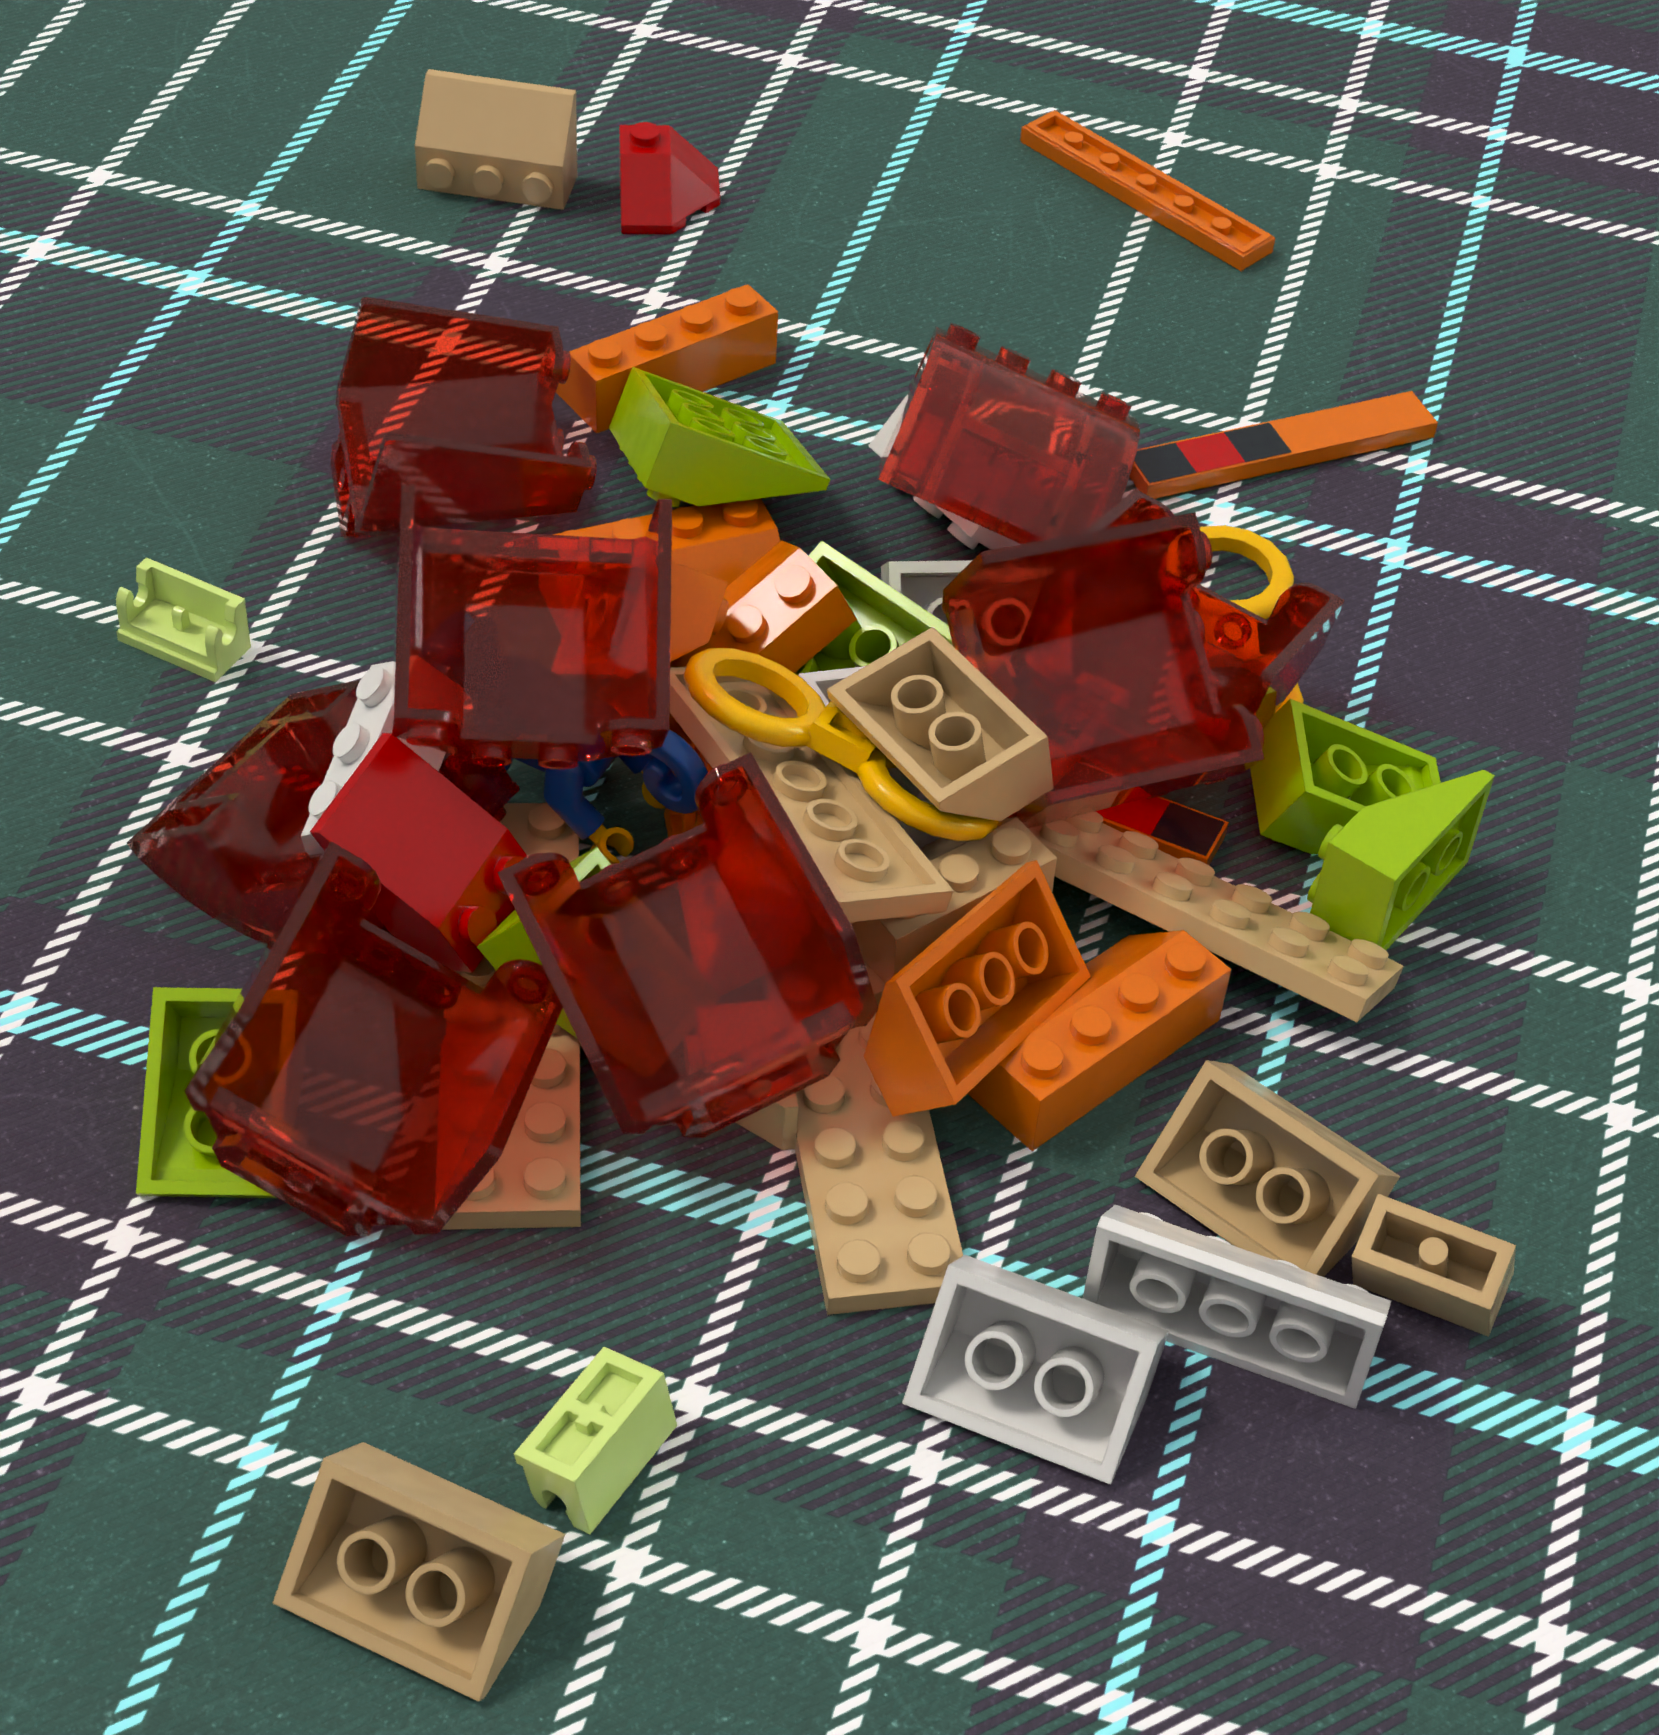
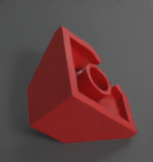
(662, 179)

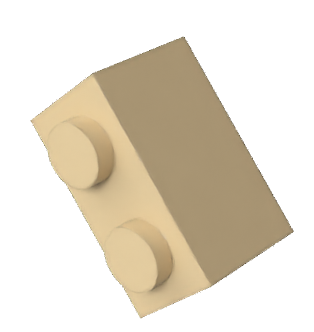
(1433, 1264)

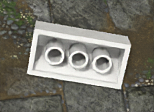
(1237, 1304)

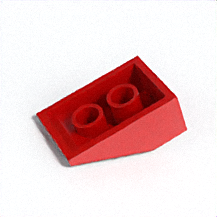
(429, 850)

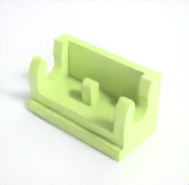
(183, 620)
(598, 1437)

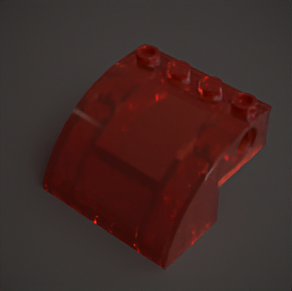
(1008, 442)
(238, 827)

